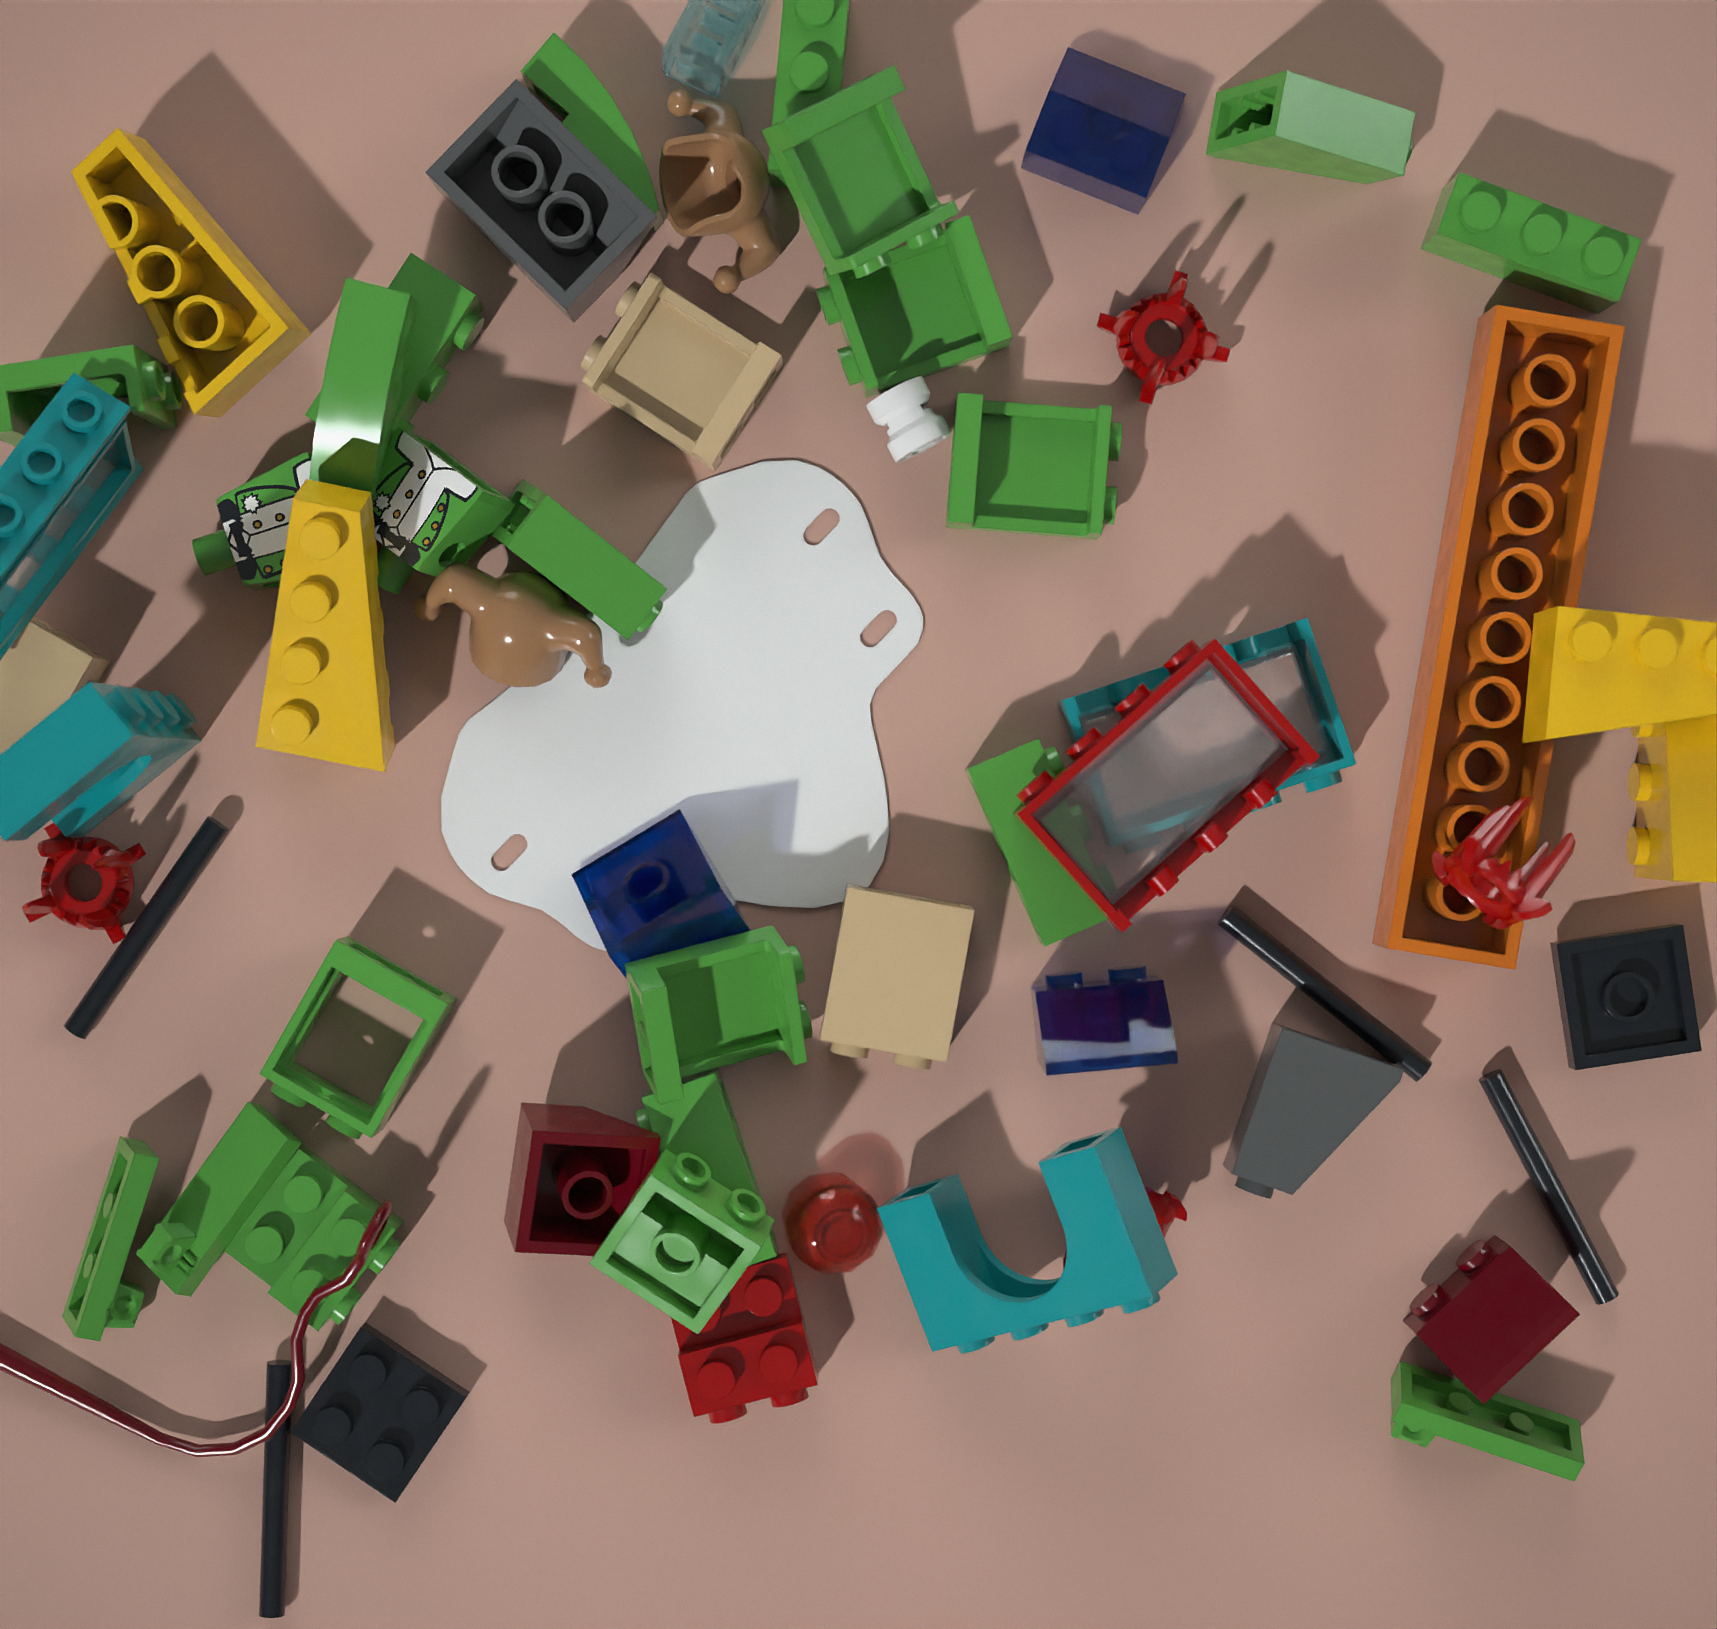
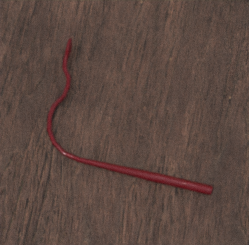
(52, 1383)

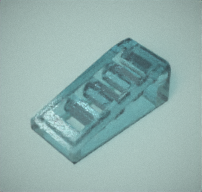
(700, 59)

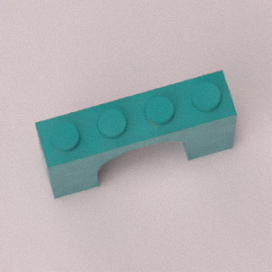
(90, 758)
(971, 1296)

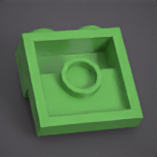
(309, 1235)
(684, 1239)

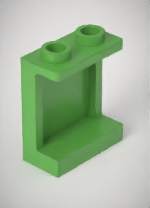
(858, 176)
(918, 312)
(120, 371)
(1031, 468)
(717, 1007)

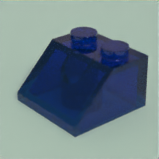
(1102, 130)
(658, 894)
(1102, 1022)

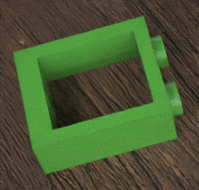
(390, 980)

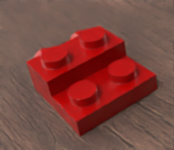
(749, 1347)

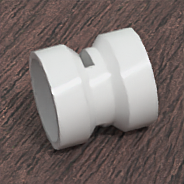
(910, 423)

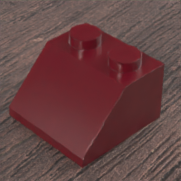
(573, 1177)
(1489, 1316)

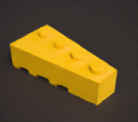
(199, 290)
(326, 653)
(1616, 672)
(1675, 801)

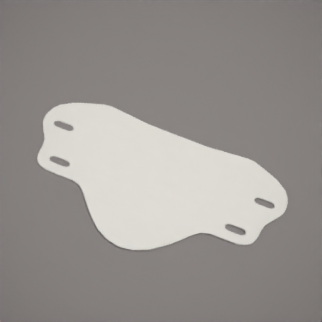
(728, 707)

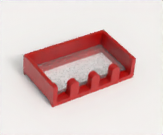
(1163, 781)

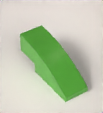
(590, 114)
(362, 384)

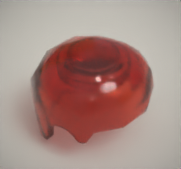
(831, 1223)

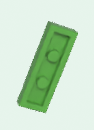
(219, 1199)
(98, 1292)
(1441, 1406)

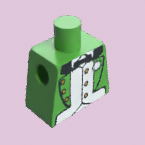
(429, 510)
(254, 526)

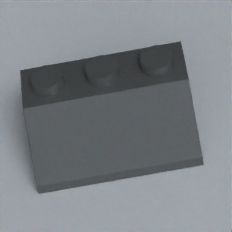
(543, 200)

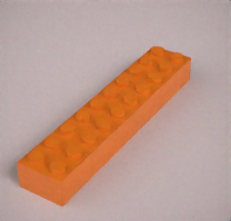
(1505, 551)

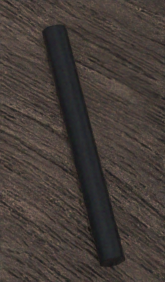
(146, 927)
(1324, 993)
(1548, 1187)
(275, 1495)

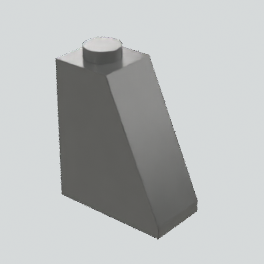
(1302, 1108)

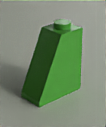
(1311, 129)
(580, 561)

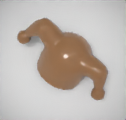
(718, 186)
(517, 625)

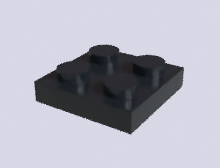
(1625, 996)
(379, 1412)

